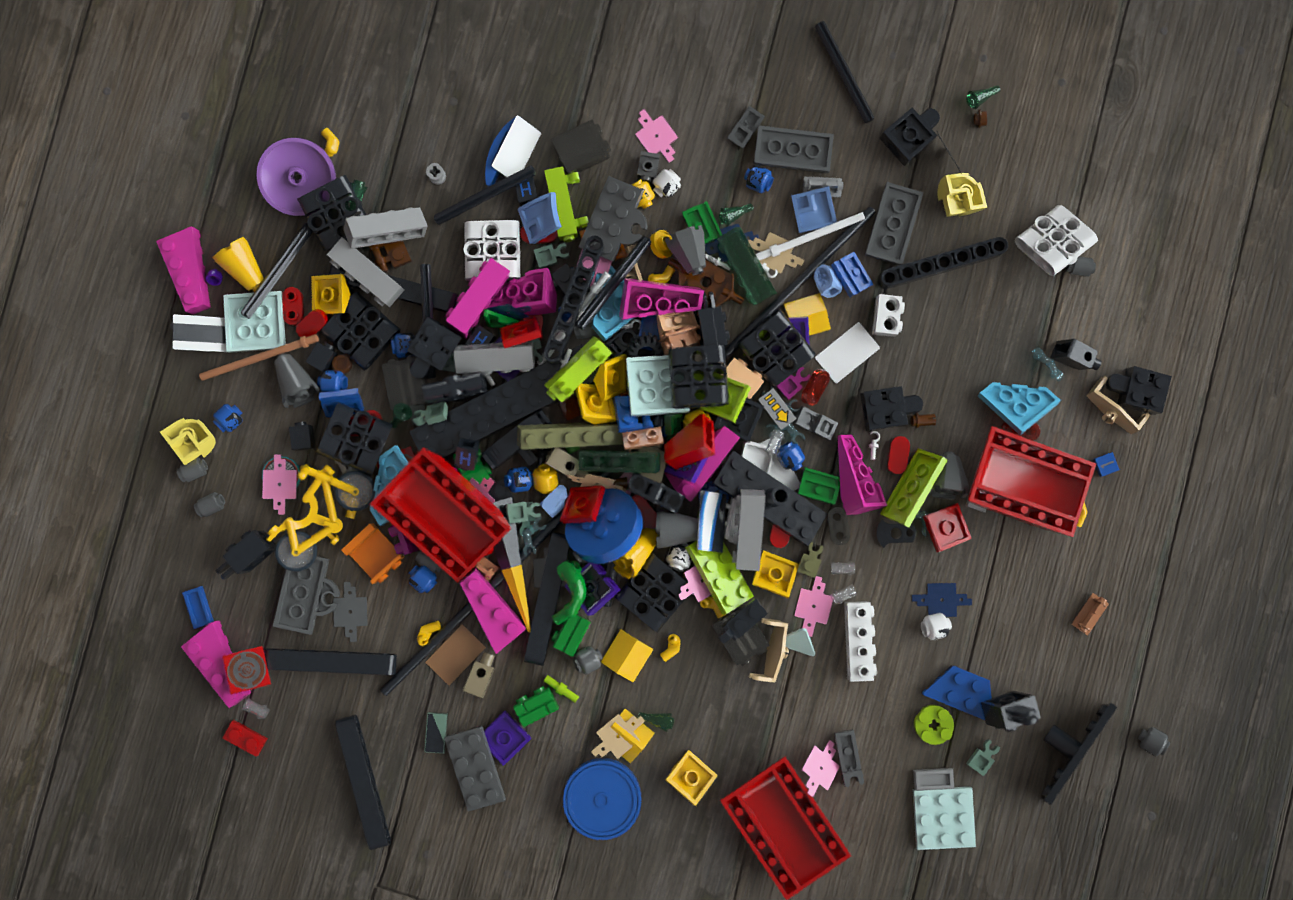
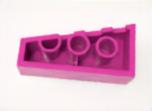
(185, 264)
(477, 297)
(654, 298)
(494, 614)
(206, 653)

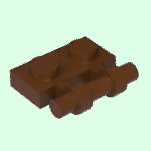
(397, 255)

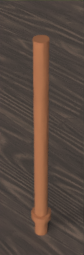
(303, 342)

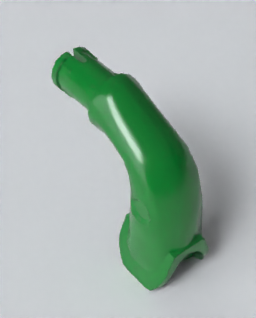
(572, 576)

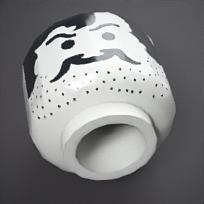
(666, 183)
(678, 557)
(936, 626)

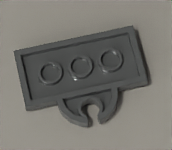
(615, 218)
(304, 597)

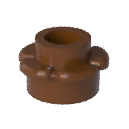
(980, 118)

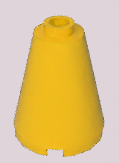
(240, 264)
(634, 559)

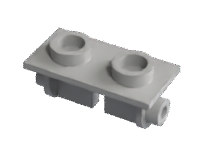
(814, 183)

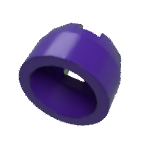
(217, 277)

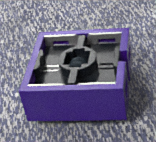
(599, 588)

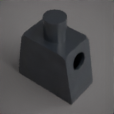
(1075, 355)

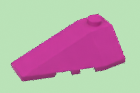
(532, 290)
(724, 441)
(857, 486)

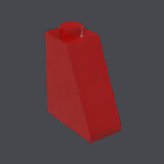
(691, 443)

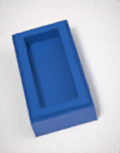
(198, 607)

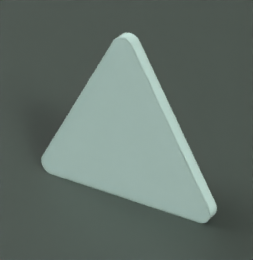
(800, 642)

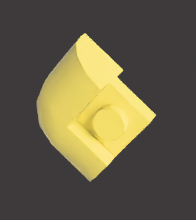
(961, 194)
(189, 439)

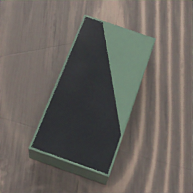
(436, 732)

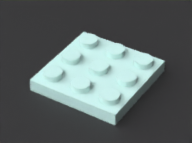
(260, 332)
(650, 386)
(944, 818)

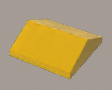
(330, 293)
(813, 308)
(611, 377)
(592, 407)
(775, 574)
(626, 655)
(642, 732)
(691, 777)

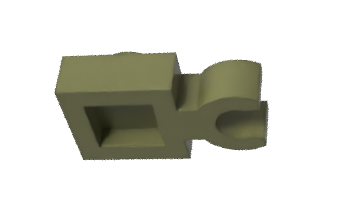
(810, 563)

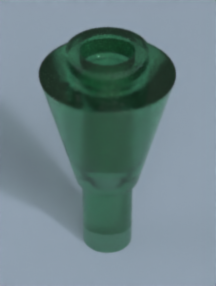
(978, 97)
(360, 189)
(731, 214)
(400, 414)
(663, 721)

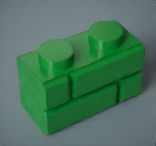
(571, 634)
(535, 706)

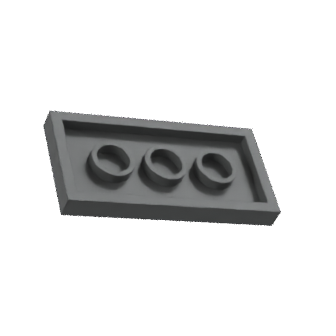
(793, 149)
(893, 223)
(475, 768)

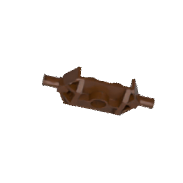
(721, 282)

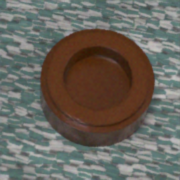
(342, 363)

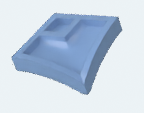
(814, 209)
(540, 217)

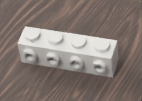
(859, 641)

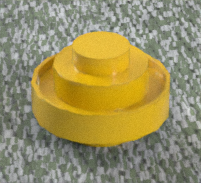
(658, 244)

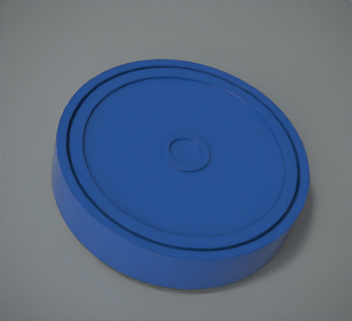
(611, 534)
(602, 799)

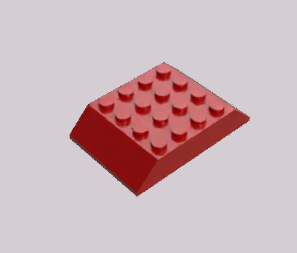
(1031, 482)
(442, 513)
(785, 828)

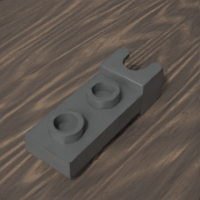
(848, 756)

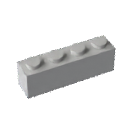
(385, 227)
(366, 272)
(493, 357)
(750, 529)

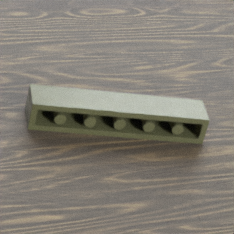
(568, 435)

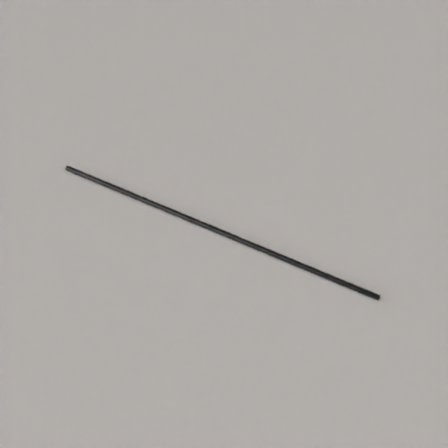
(555, 522)

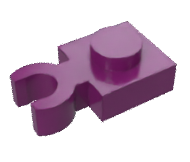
(792, 385)

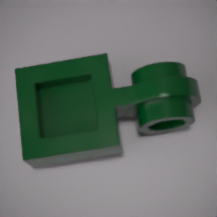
(672, 425)

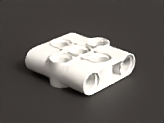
(1056, 227)
(506, 236)

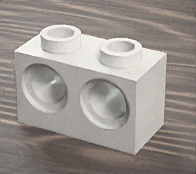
(883, 314)

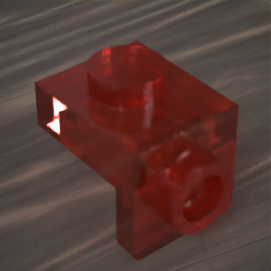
(570, 408)

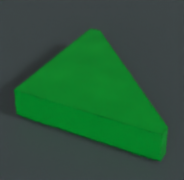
(497, 320)

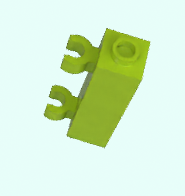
(557, 183)
(577, 369)

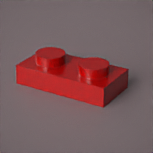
(245, 738)

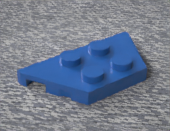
(961, 690)

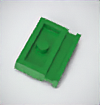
(703, 216)
(819, 486)

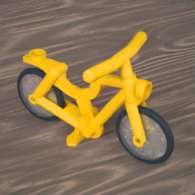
(352, 491)

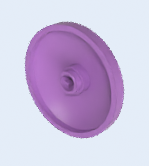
(278, 170)

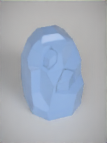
(827, 281)
(555, 501)

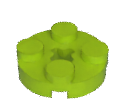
(942, 732)

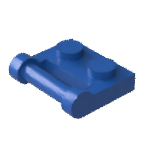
(625, 421)

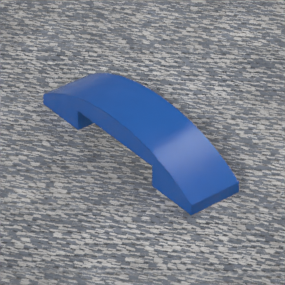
(491, 173)

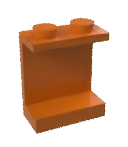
(373, 553)

